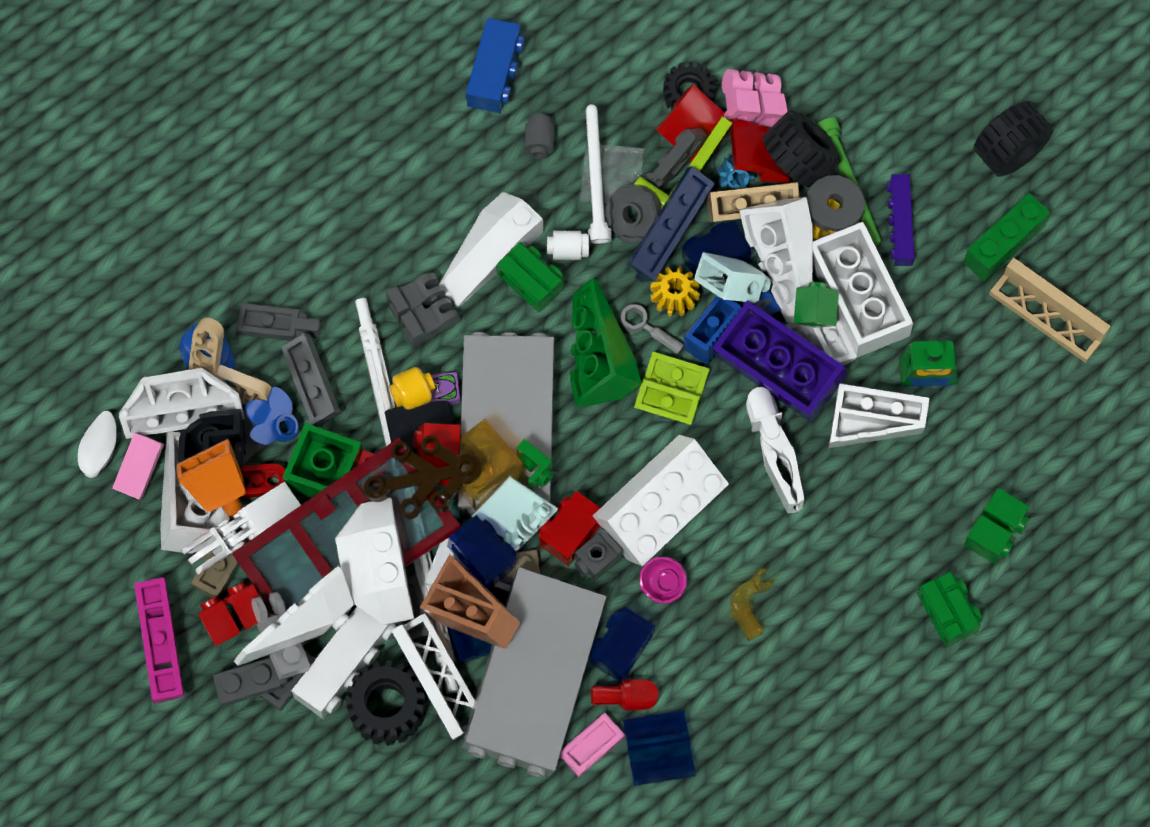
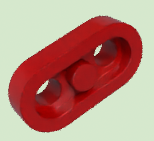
(259, 477)

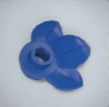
(268, 415)

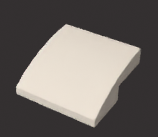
(828, 339)

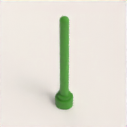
(832, 129)

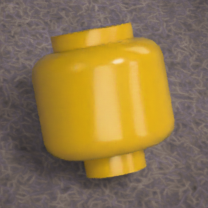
(411, 388)

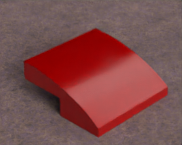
(691, 111)
(750, 152)

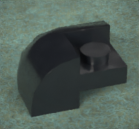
(212, 429)

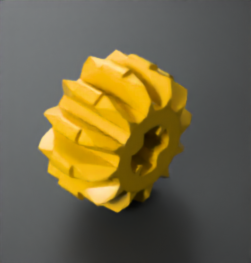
(675, 302)

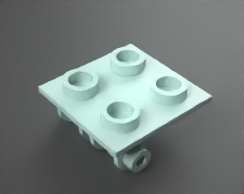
(515, 512)

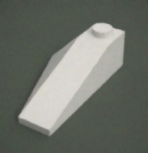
(491, 238)
(317, 612)

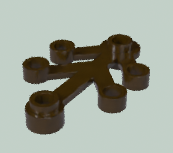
(427, 477)

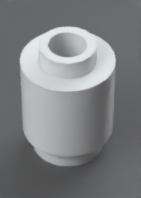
(568, 245)

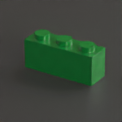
(1006, 237)

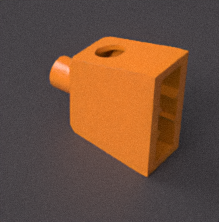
(214, 478)

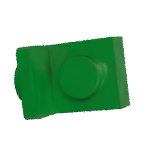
(537, 461)

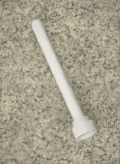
(599, 231)

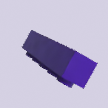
(901, 220)

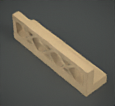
(1057, 302)

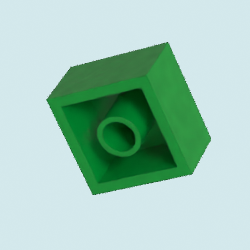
(320, 460)

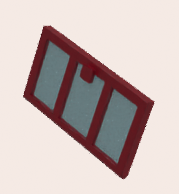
(303, 545)

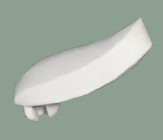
(97, 445)

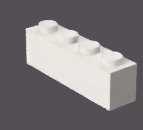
(340, 660)

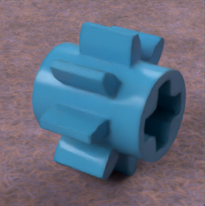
(734, 181)

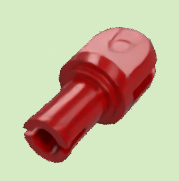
(629, 694)

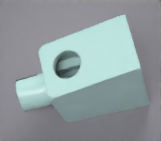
(743, 279)

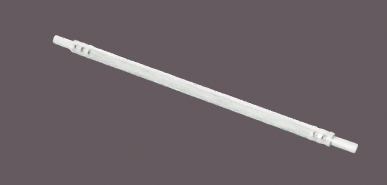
(384, 402)

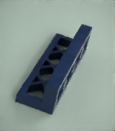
(670, 224)

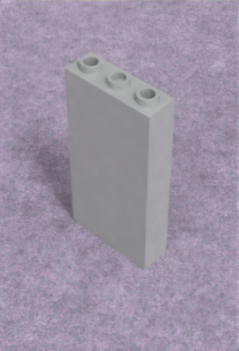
(512, 388)
(536, 679)

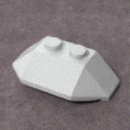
(175, 401)
(374, 563)

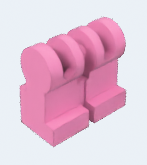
(753, 97)

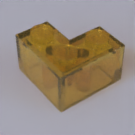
(496, 460)

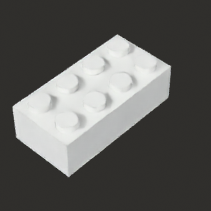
(867, 296)
(661, 499)

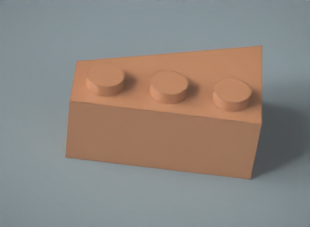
(468, 606)

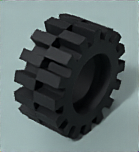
(684, 75)

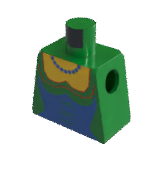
(928, 364)

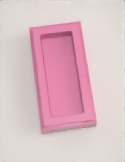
(138, 466)
(591, 745)

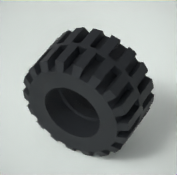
(1013, 138)
(801, 148)
(383, 678)

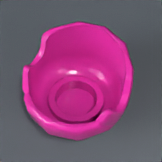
(663, 579)

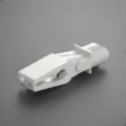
(775, 445)
(252, 520)

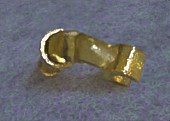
(741, 608)

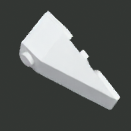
(783, 242)
(181, 514)

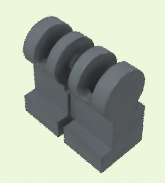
(408, 308)

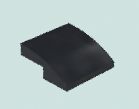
(404, 422)

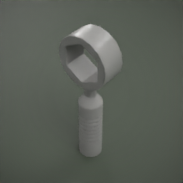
(655, 332)

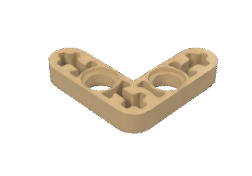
(255, 388)

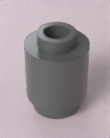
(539, 136)

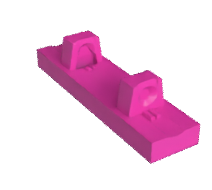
(159, 640)

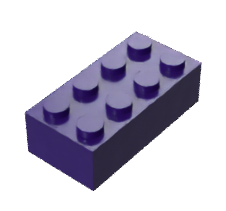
(779, 361)

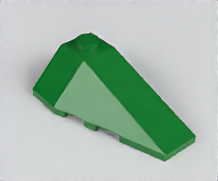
(603, 358)

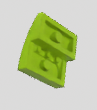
(672, 388)

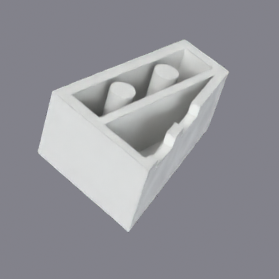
(875, 415)

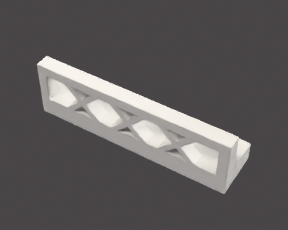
(427, 680)

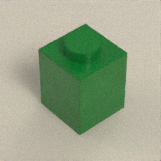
(816, 305)

